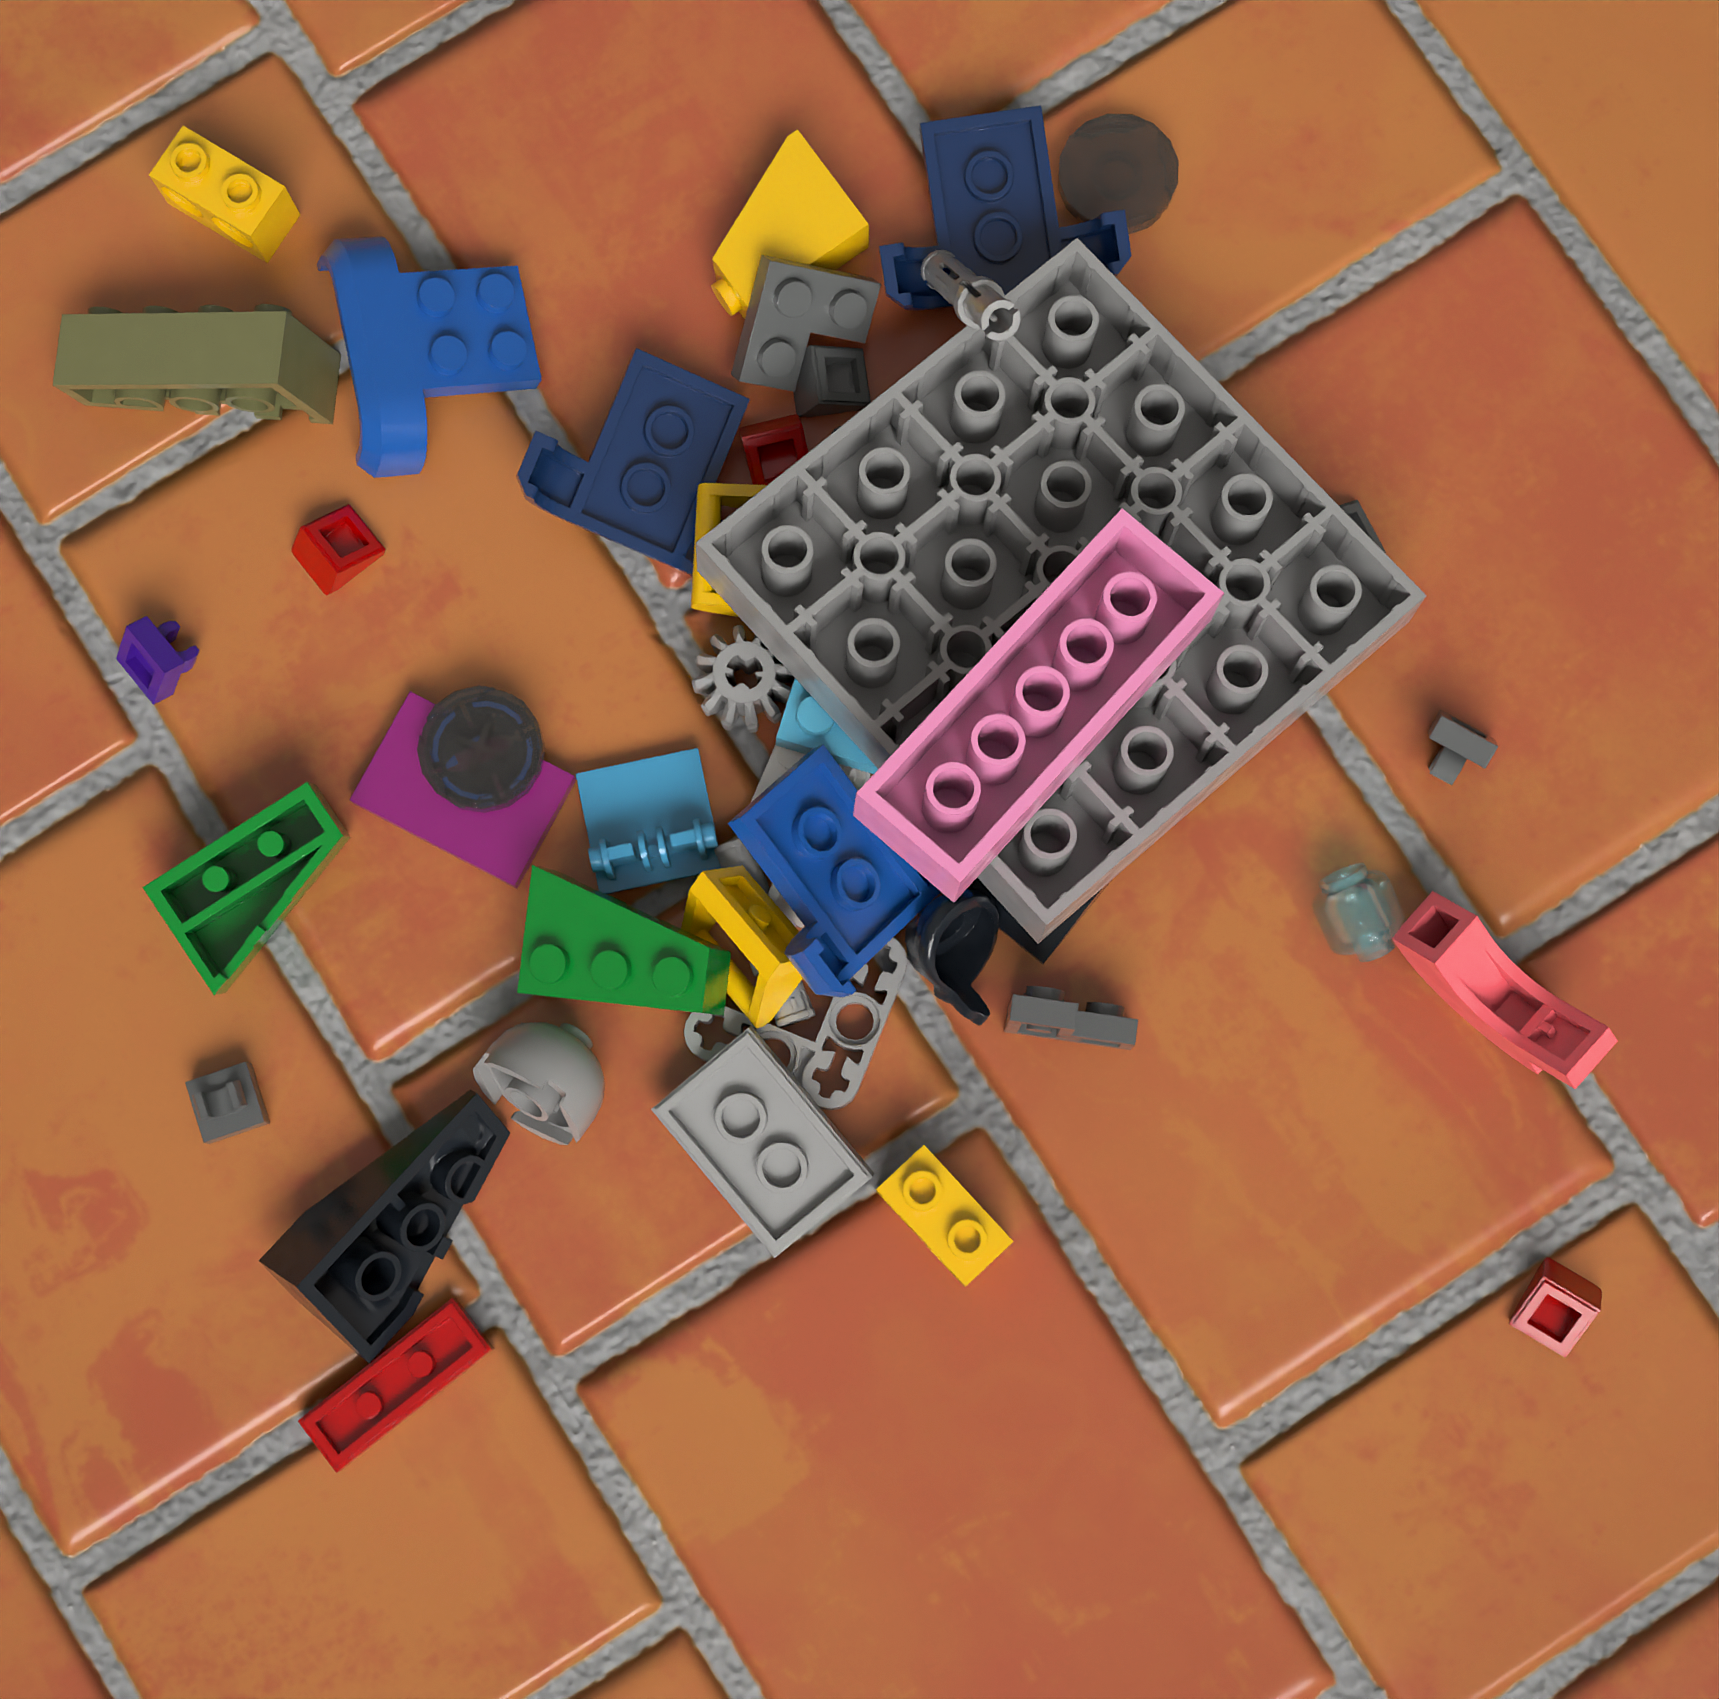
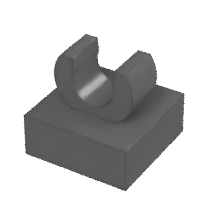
(1458, 744)
(227, 1102)

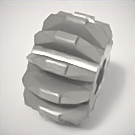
(740, 699)

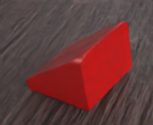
(773, 447)
(336, 548)
(1557, 1307)

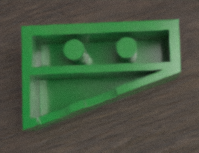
(247, 883)
(610, 952)

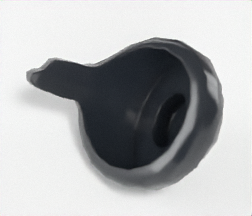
(951, 947)

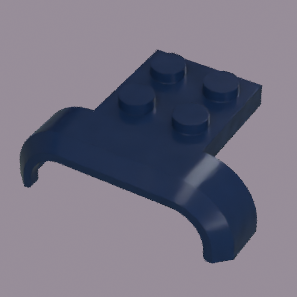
(994, 207)
(645, 468)

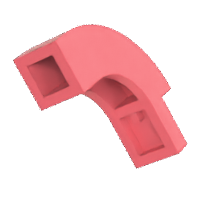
(1496, 997)

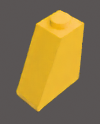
(791, 216)

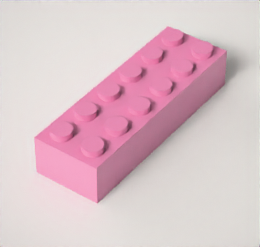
(1036, 704)

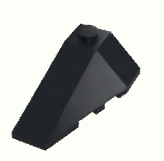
(374, 1237)

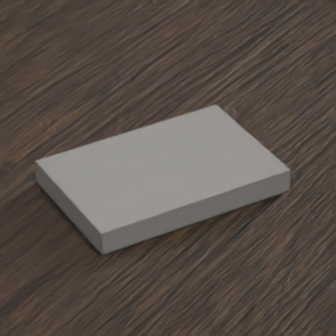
(763, 1141)

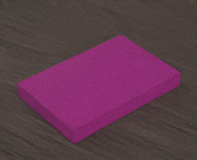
(493, 841)

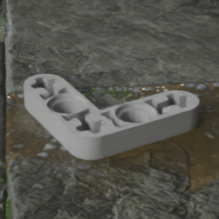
(809, 1055)

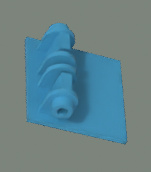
(648, 821)

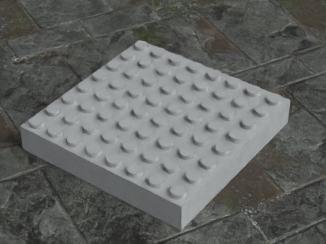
(977, 484)

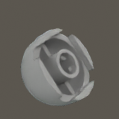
(547, 1077)

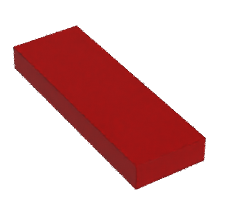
(395, 1384)

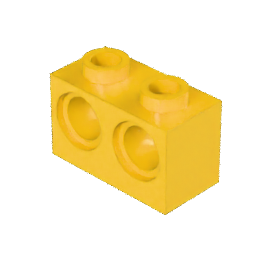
(225, 194)
(944, 1215)

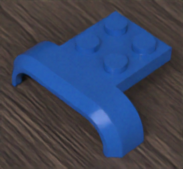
(421, 340)
(830, 872)

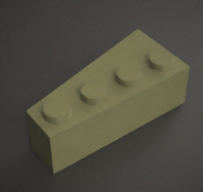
(197, 361)

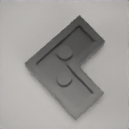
(790, 304)
(1046, 1015)

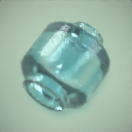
(1358, 912)

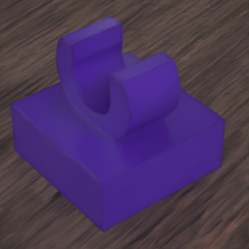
(152, 660)

